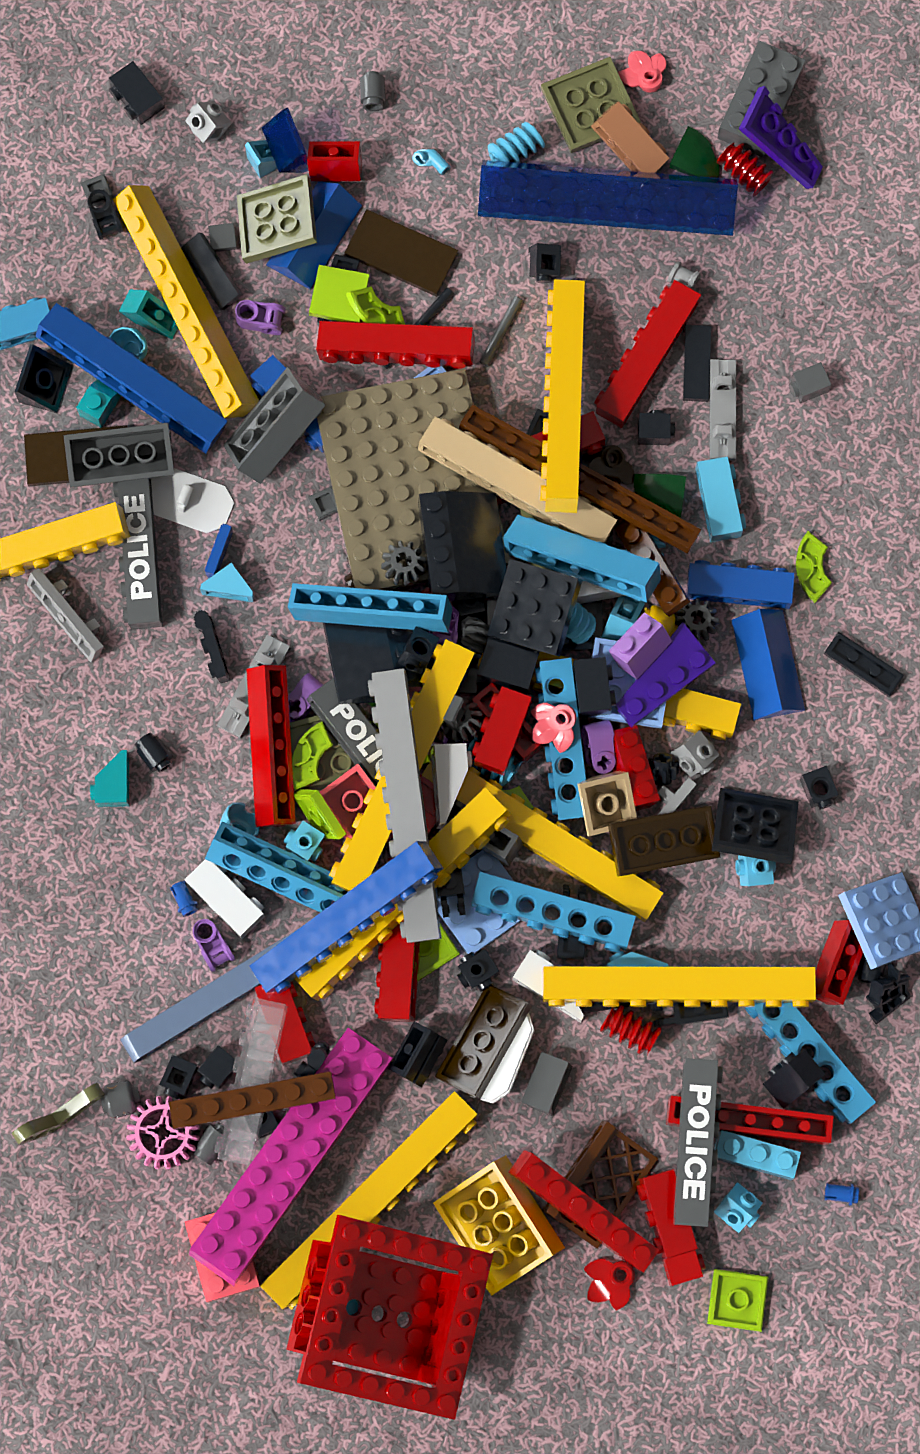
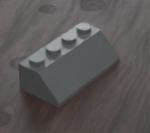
(274, 426)
(119, 455)

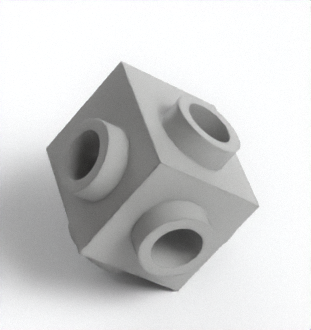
(207, 121)
(695, 754)

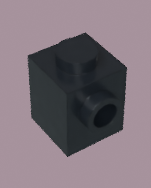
(655, 428)

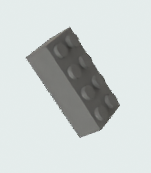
(767, 68)

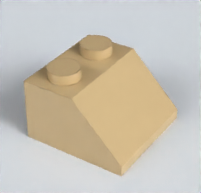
(606, 801)

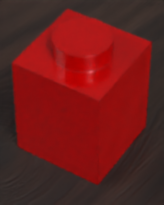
(683, 1267)

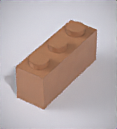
(629, 139)

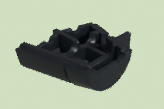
(888, 993)

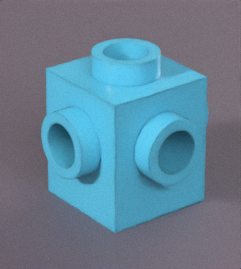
(307, 836)
(755, 871)
(739, 1208)

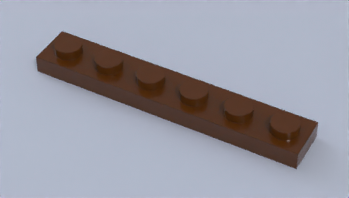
(640, 543)
(252, 1100)

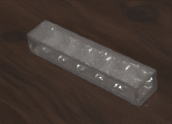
(252, 1068)

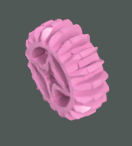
(141, 1129)

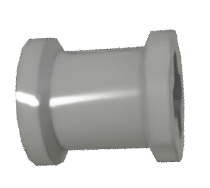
(683, 275)

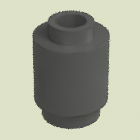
(372, 91)
(206, 1144)

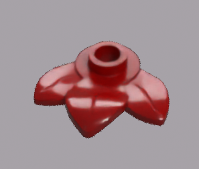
(606, 1285)

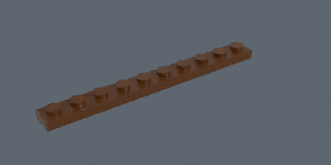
(591, 484)

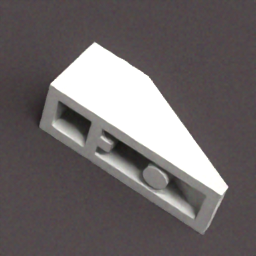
(449, 769)
(531, 977)

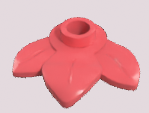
(641, 68)
(551, 728)

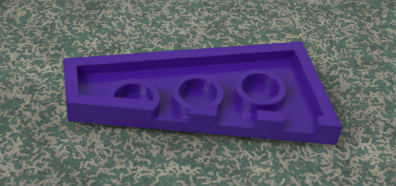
(779, 140)
(669, 674)

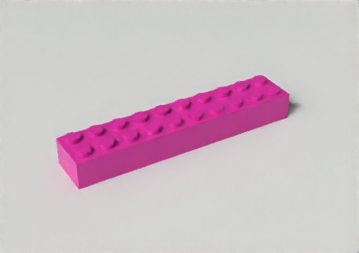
(288, 1161)

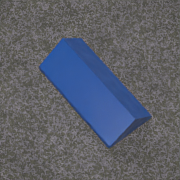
(333, 216)
(767, 664)

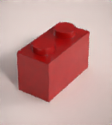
(334, 160)

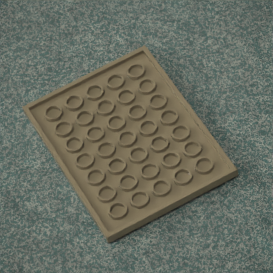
(377, 468)

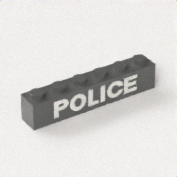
(139, 555)
(349, 728)
(695, 1142)

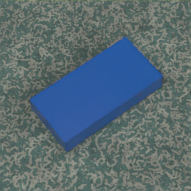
(218, 550)

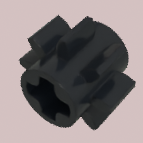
(663, 768)

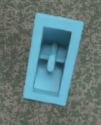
(260, 157)
(228, 585)

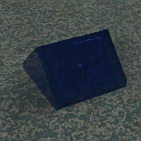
(285, 143)

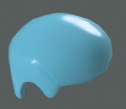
(131, 340)
(238, 817)

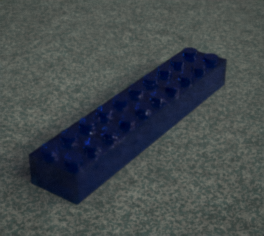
(607, 197)

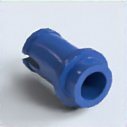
(184, 899)
(842, 1193)

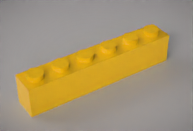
(62, 539)

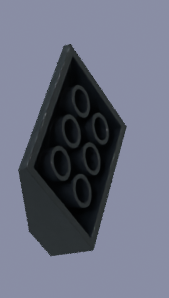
(462, 544)
(364, 650)

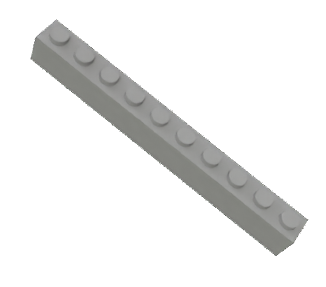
(403, 793)

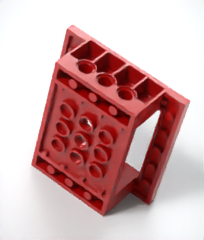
(439, 1307)

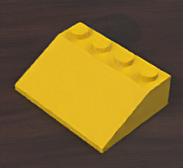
(500, 1218)

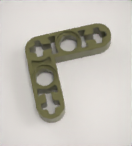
(50, 1123)

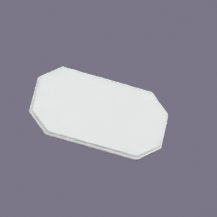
(191, 501)
(508, 1069)

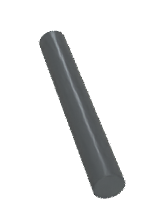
(501, 331)

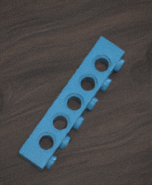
(563, 670)
(273, 868)
(620, 922)
(806, 1035)

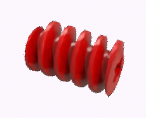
(745, 168)
(630, 1029)

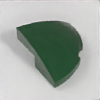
(695, 156)
(662, 490)

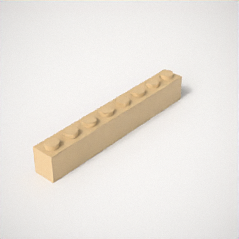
(509, 479)

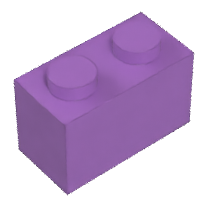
(640, 645)

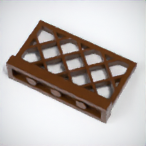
(585, 1165)

